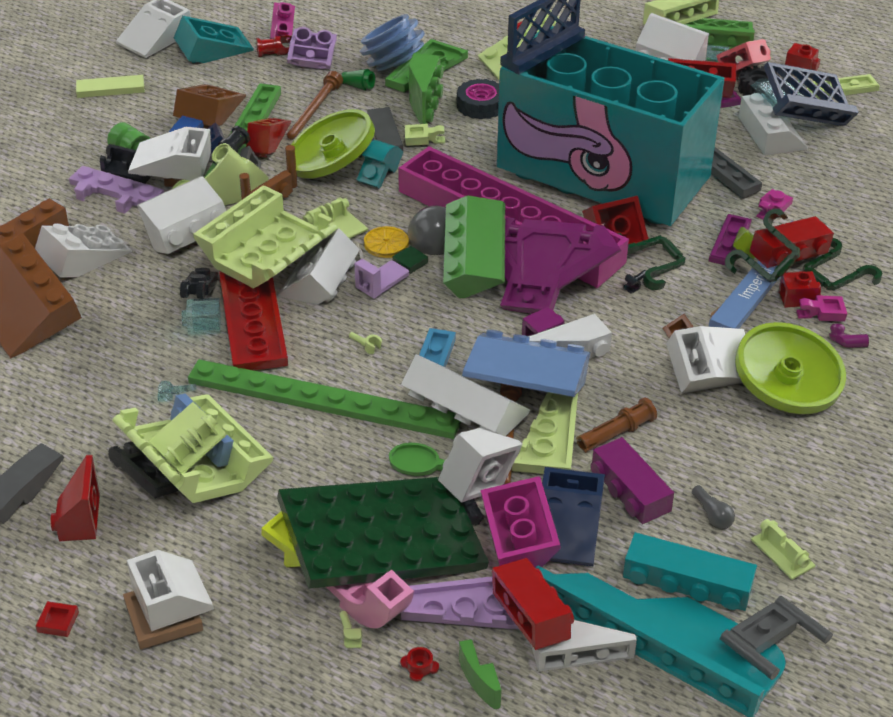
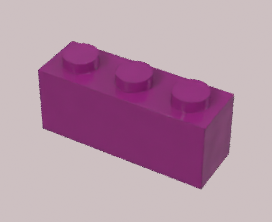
(632, 481)

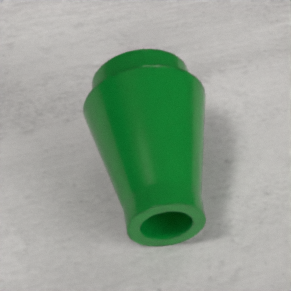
(359, 79)

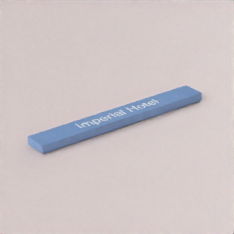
(743, 300)

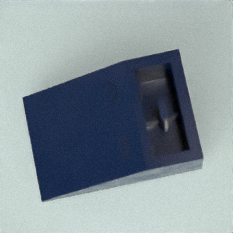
(576, 511)

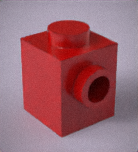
(803, 57)
(798, 286)

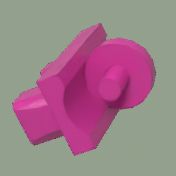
(282, 19)

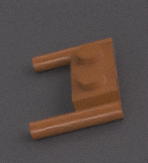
(282, 182)

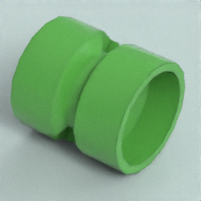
(126, 136)

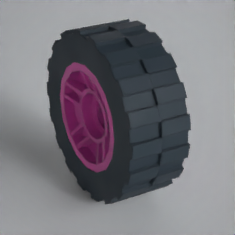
(478, 99)

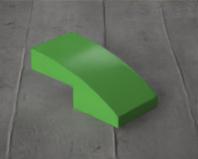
(481, 677)

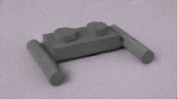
(766, 629)

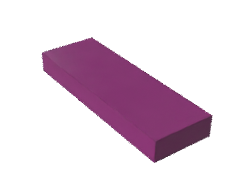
(726, 238)

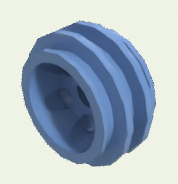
(392, 42)

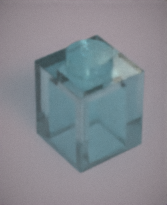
(202, 316)

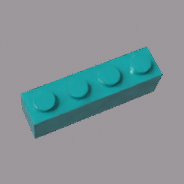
(689, 571)

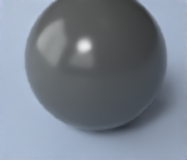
(427, 230)

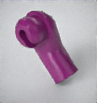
(848, 341)

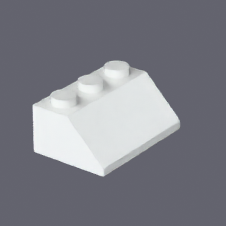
(672, 40)
(770, 132)
(180, 213)
(321, 270)

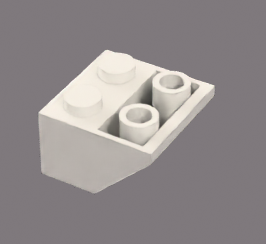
(167, 588)

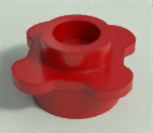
(416, 656)

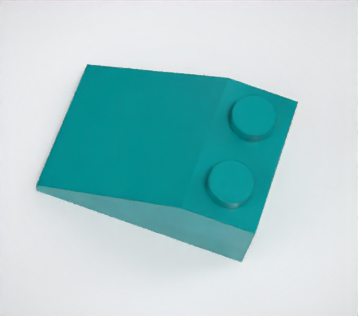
(209, 41)

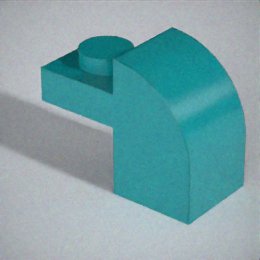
(379, 159)

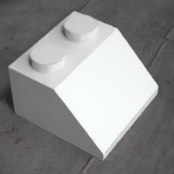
(478, 462)

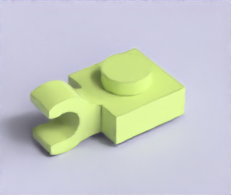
(421, 135)

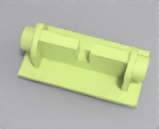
(782, 551)

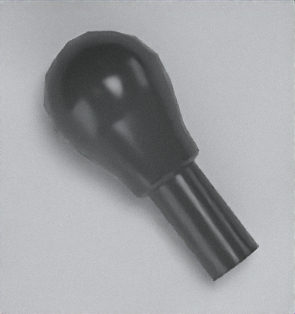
(718, 512)

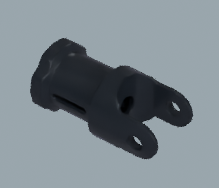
(234, 139)

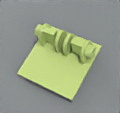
(341, 217)
(188, 437)

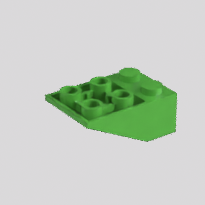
(425, 85)

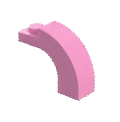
(374, 602)

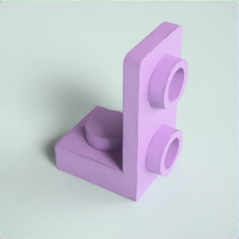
(376, 280)

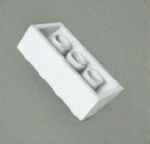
(462, 396)

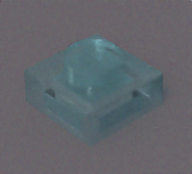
(712, 51)

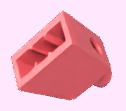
(751, 52)

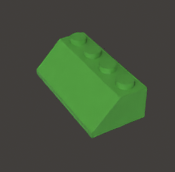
(474, 245)

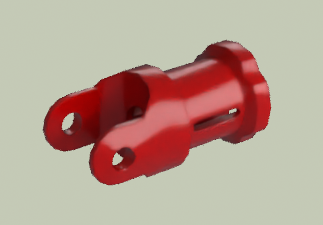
(273, 46)

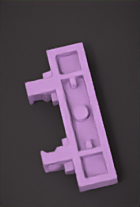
(126, 190)

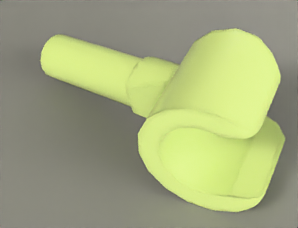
(368, 342)
(352, 636)

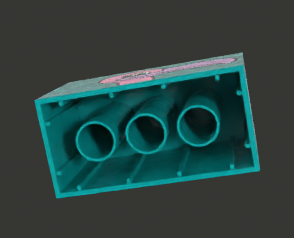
(611, 126)

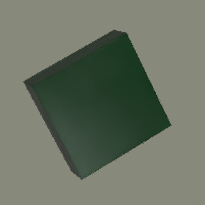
(411, 259)

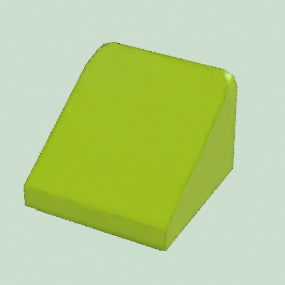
(743, 241)

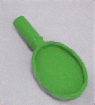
(415, 459)

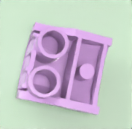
(311, 48)

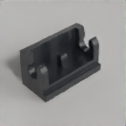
(118, 163)

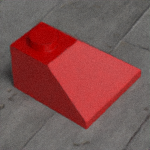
(621, 217)
(78, 505)

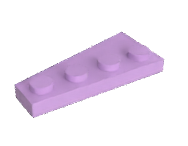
(458, 603)

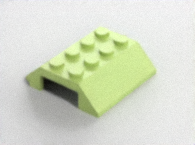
(259, 237)
(204, 478)

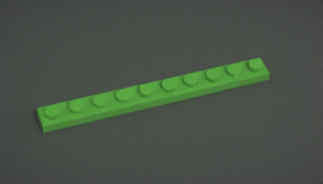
(325, 398)

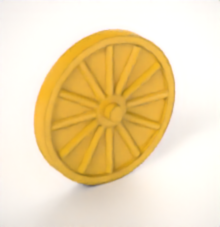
(385, 241)

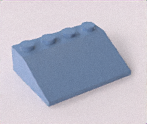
(528, 363)

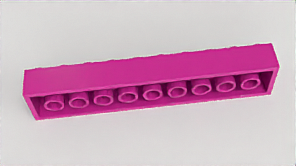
(440, 179)

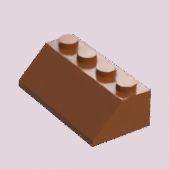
(30, 222)

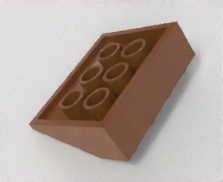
(31, 298)

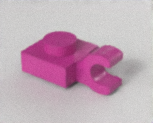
(773, 200)
(826, 307)

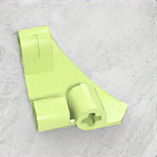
(225, 175)

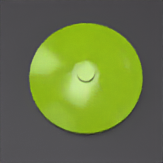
(332, 142)
(790, 368)

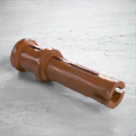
(626, 420)

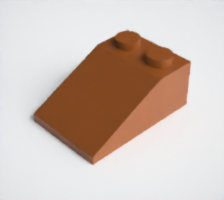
(206, 103)

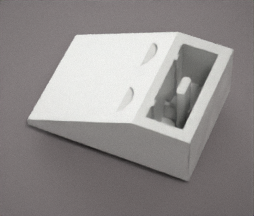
(153, 27)
(174, 154)
(78, 248)
(704, 357)

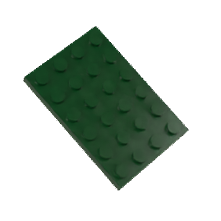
(371, 527)

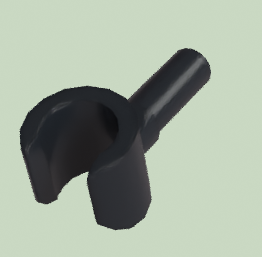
(633, 282)

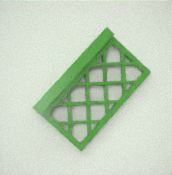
(725, 32)

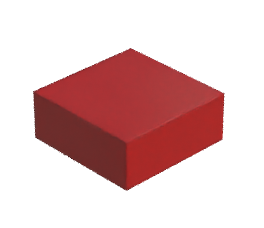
(57, 619)

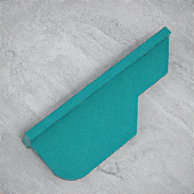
(673, 636)

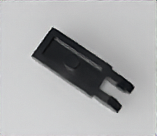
(198, 283)
(141, 469)

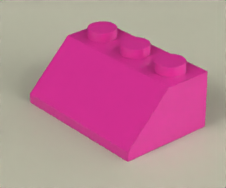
(521, 522)

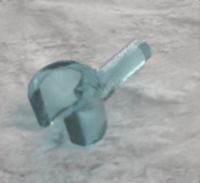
(166, 390)

